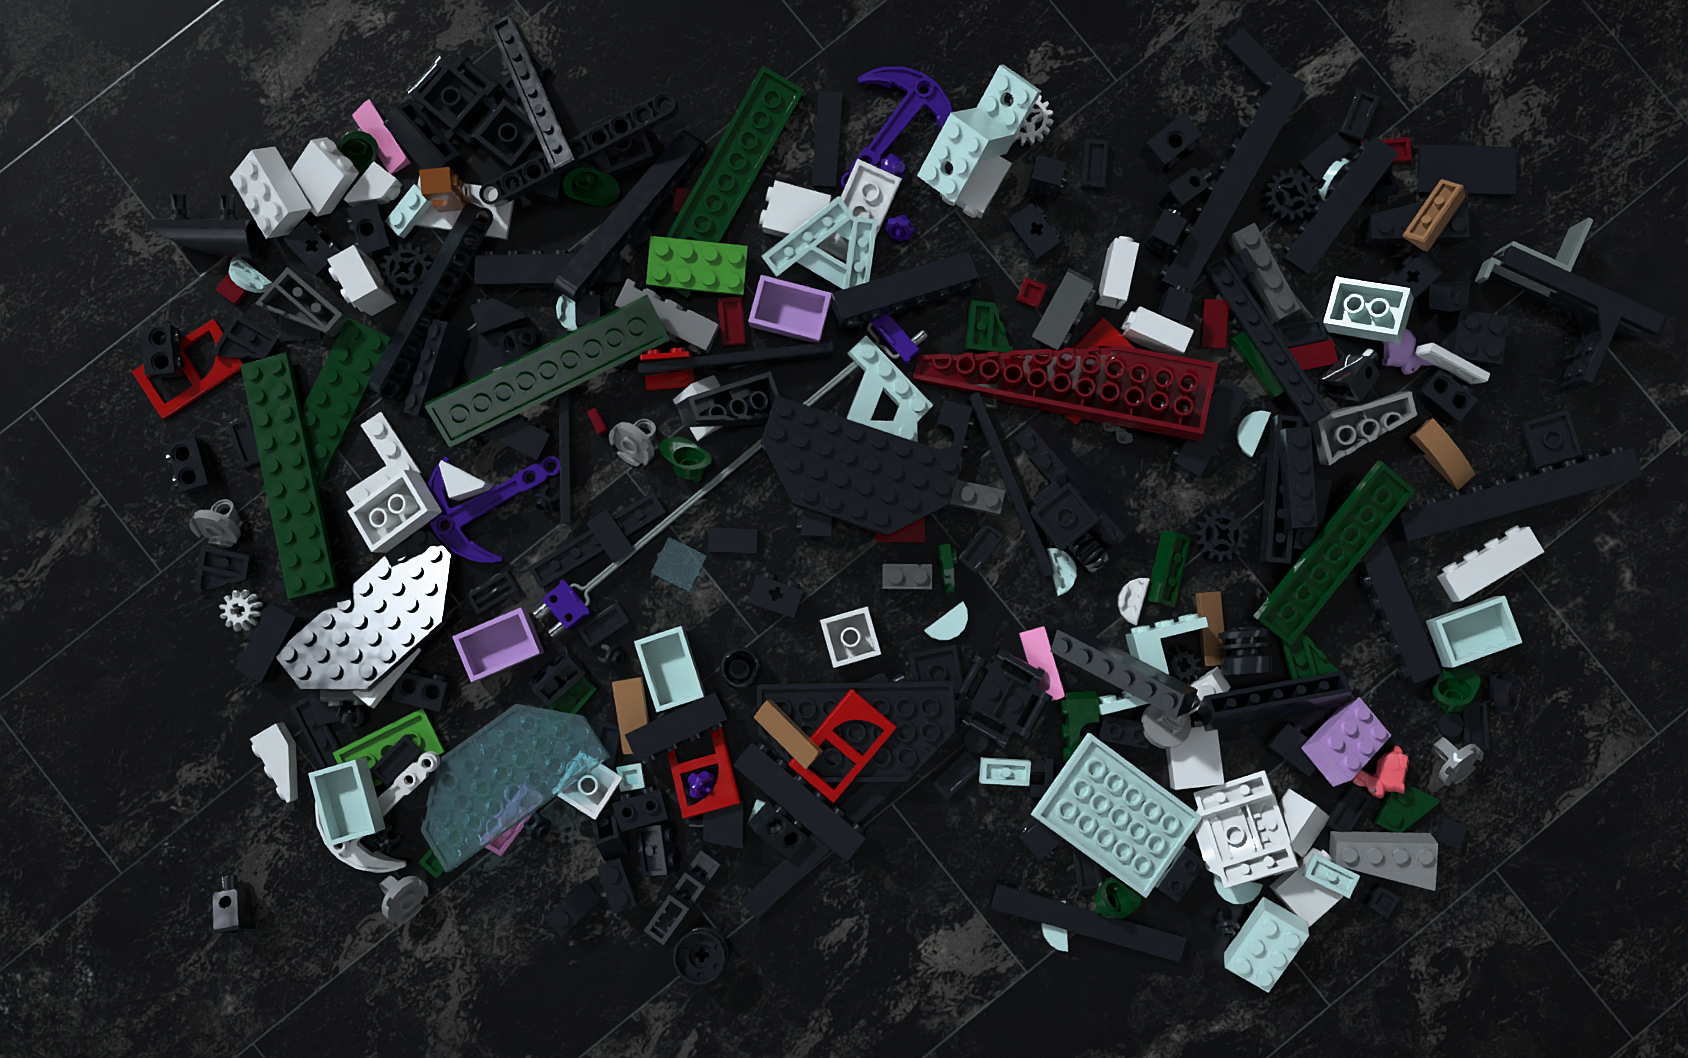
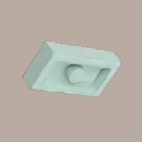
(408, 211)
(1005, 771)
(1330, 875)

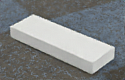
(1452, 363)

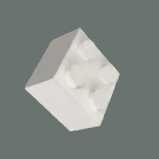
(850, 637)

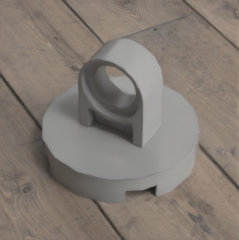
(633, 443)
(215, 526)
(1164, 729)
(1458, 762)
(402, 897)

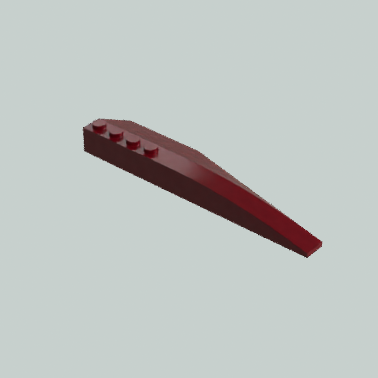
(1094, 384)

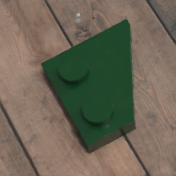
(985, 329)
(947, 558)
(1305, 659)
(1404, 809)

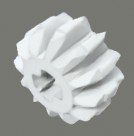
(232, 608)

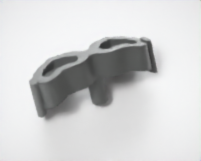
(1121, 434)

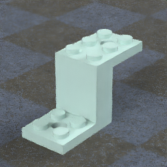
(978, 133)
(1147, 647)

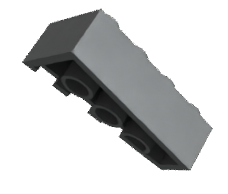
(680, 325)
(1359, 424)
(1390, 855)

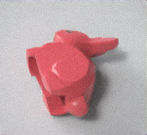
(1389, 774)

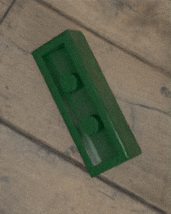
(1256, 365)
(1168, 568)

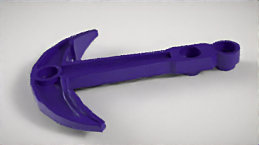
(913, 102)
(470, 510)

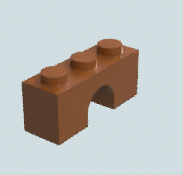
(444, 189)

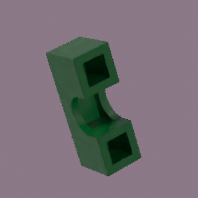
(1079, 710)

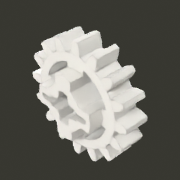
(1036, 116)

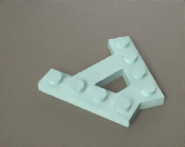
(802, 243)
(884, 375)

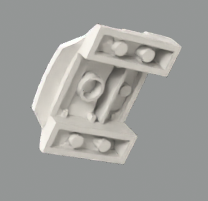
(1243, 831)

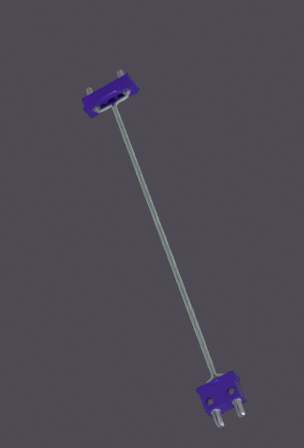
(569, 600)

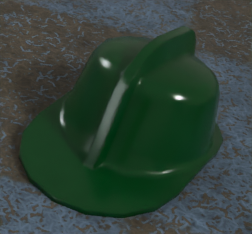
(360, 149)
(591, 186)
(686, 457)
(1456, 688)
(1116, 899)

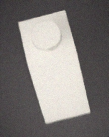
(372, 186)

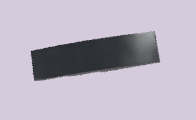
(683, 895)

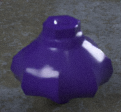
(893, 165)
(900, 228)
(701, 784)

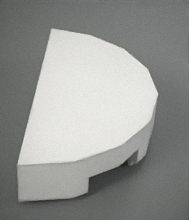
(1131, 599)

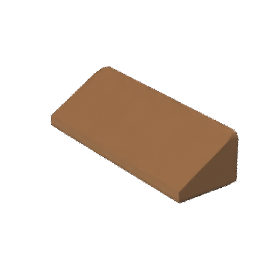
(1435, 214)
(1210, 606)
(630, 708)
(787, 733)

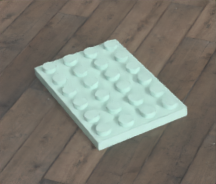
(1116, 815)

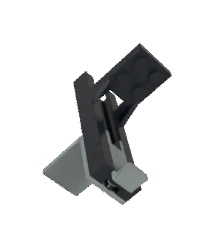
(1598, 308)

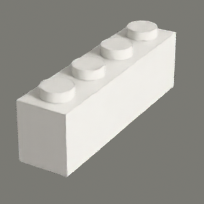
(1490, 563)

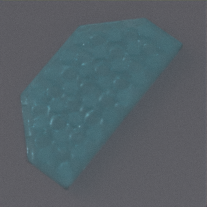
(505, 777)

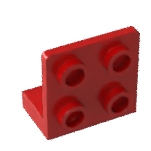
(667, 381)

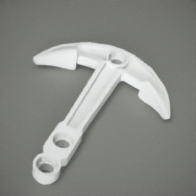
(353, 851)

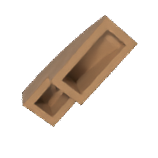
(1443, 453)

